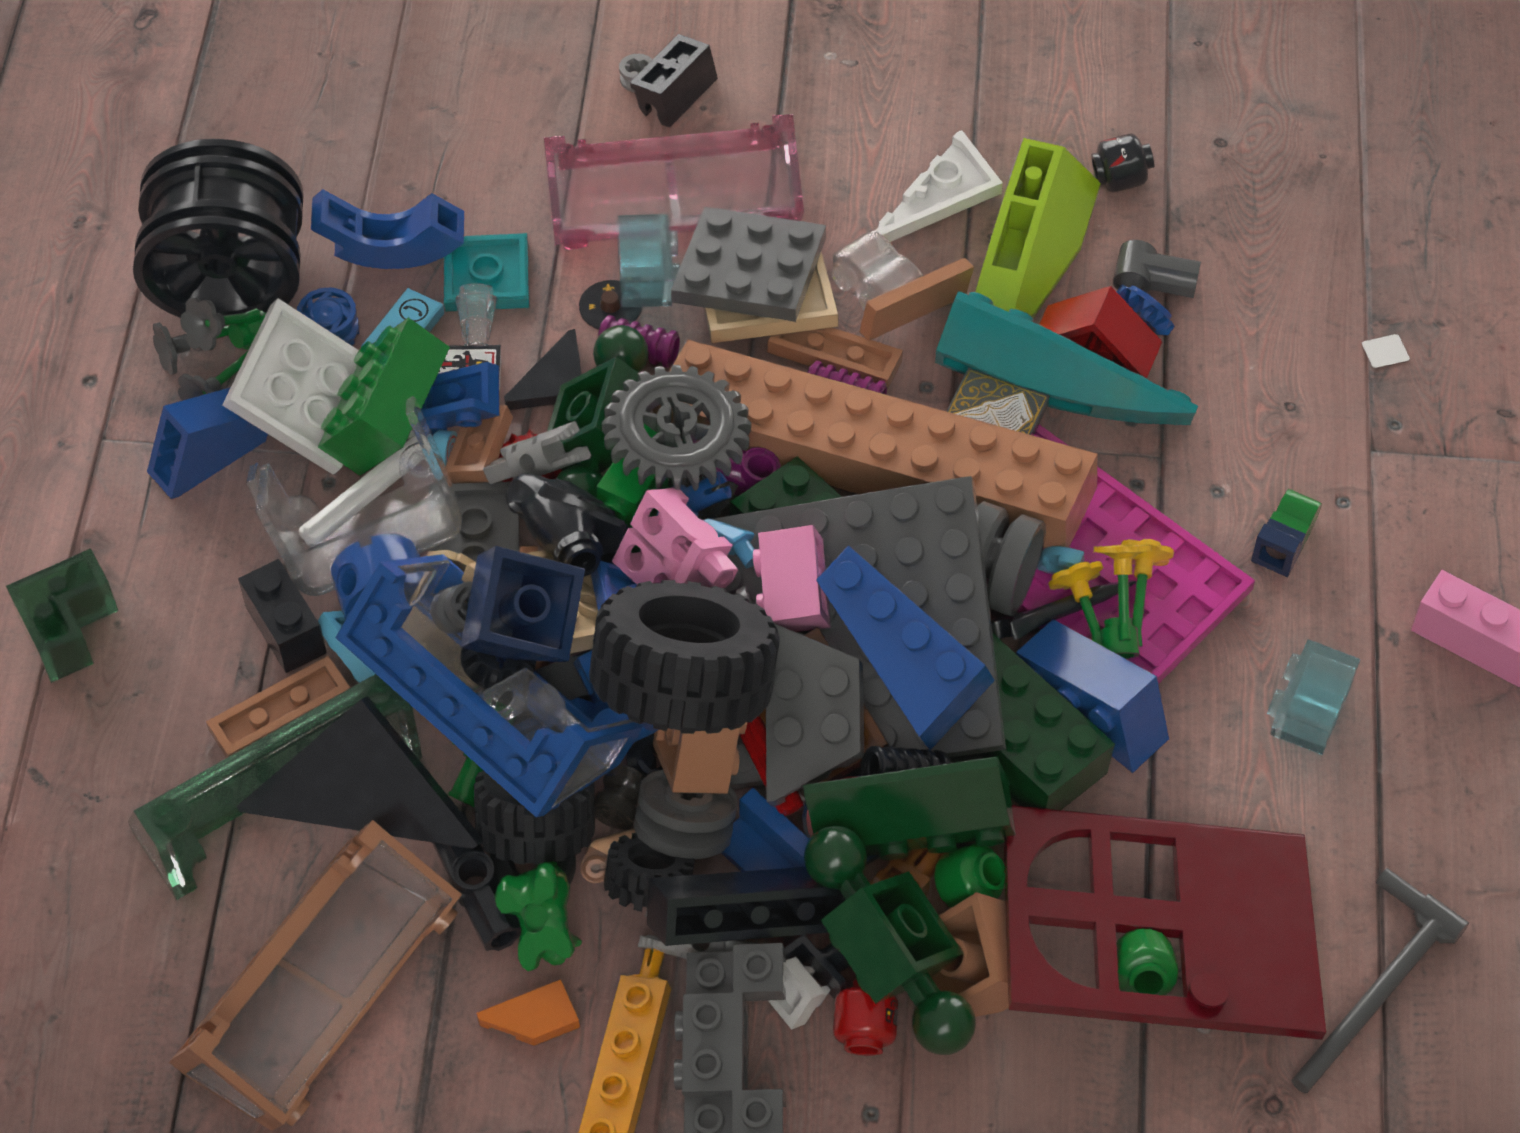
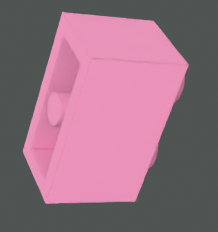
(789, 568)

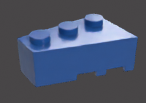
(1104, 687)

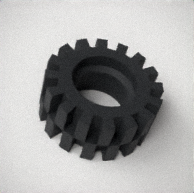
(632, 864)

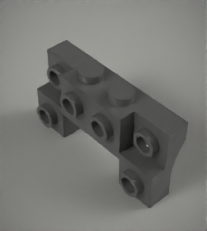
(717, 1040)

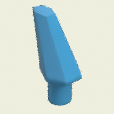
(738, 538)

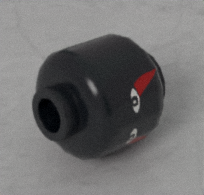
(1122, 162)

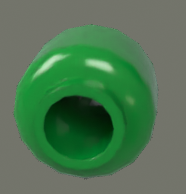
(968, 872)
(1146, 962)

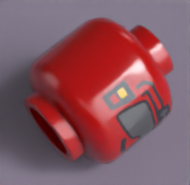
(862, 1024)

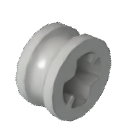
(631, 67)

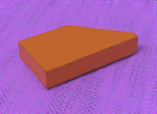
(533, 1015)

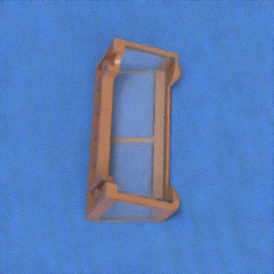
(316, 977)

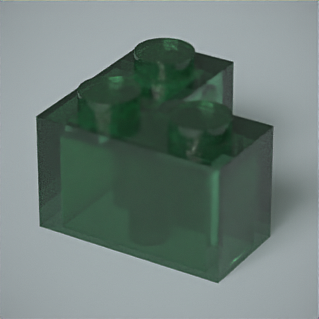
(56, 606)

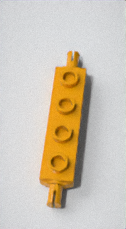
(627, 1050)

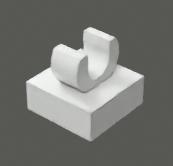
(802, 994)

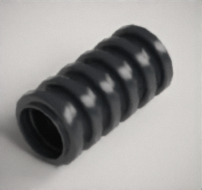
(891, 759)

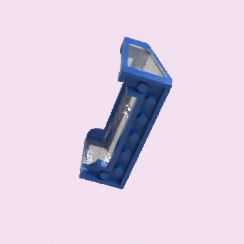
(404, 647)

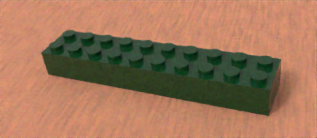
(1049, 743)

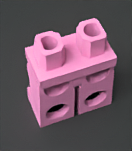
(674, 544)

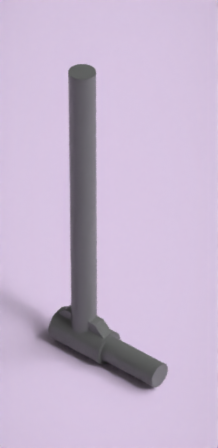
(1435, 924)

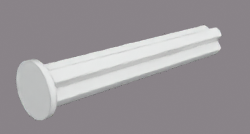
(354, 498)

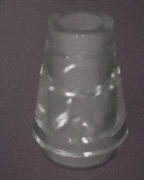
(476, 313)

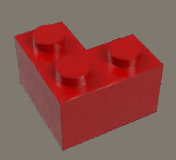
(1106, 327)

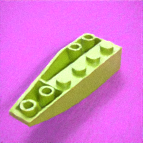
(1037, 227)

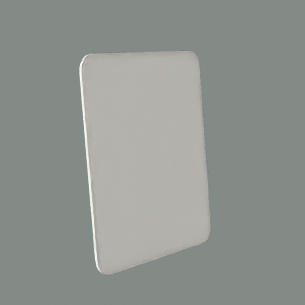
(1385, 351)

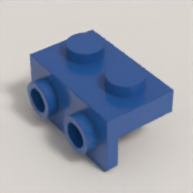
(463, 397)

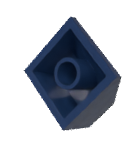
(522, 606)

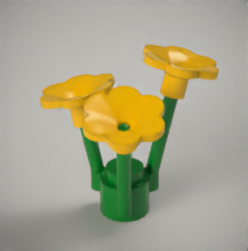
(1120, 633)

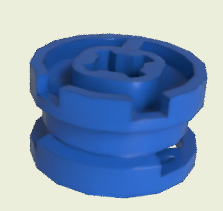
(332, 313)

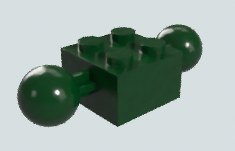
(619, 356)
(891, 939)

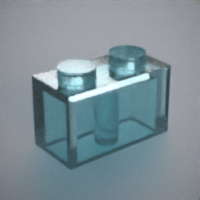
(646, 260)
(1313, 697)

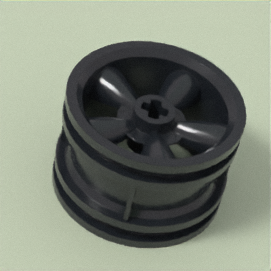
(224, 192)

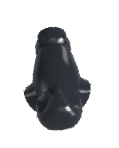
(566, 520)

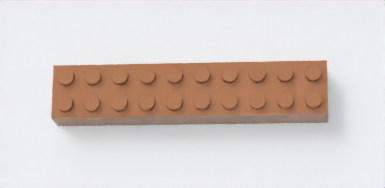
(886, 443)

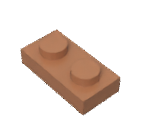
(478, 448)

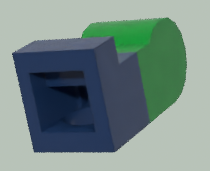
(1286, 532)

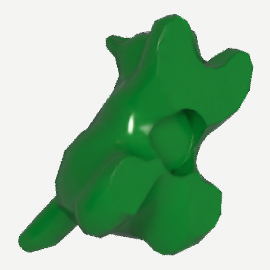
(540, 904)

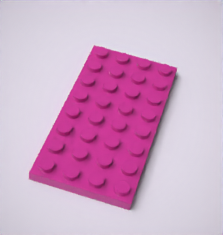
(1181, 598)

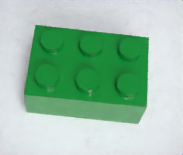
(372, 407)

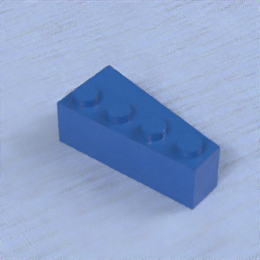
(913, 655)

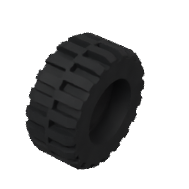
(684, 656)

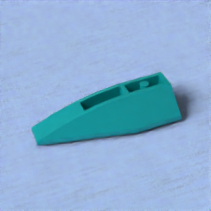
(1046, 362)

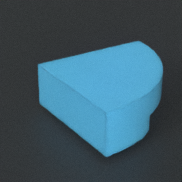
(1059, 558)

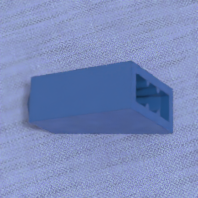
(198, 441)

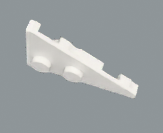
(949, 186)

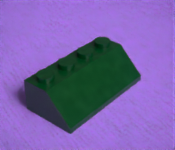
(918, 807)

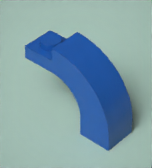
(389, 240)

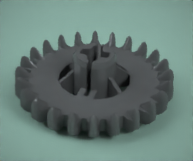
(665, 452)

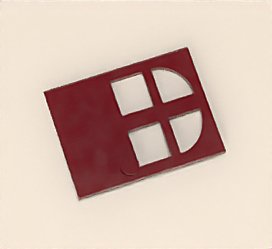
(1236, 912)

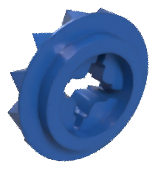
(1148, 309)

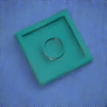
(492, 261)

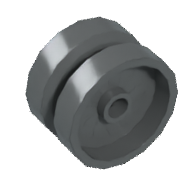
(1009, 555)

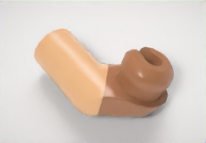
(595, 860)

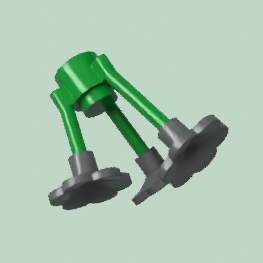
(202, 330)

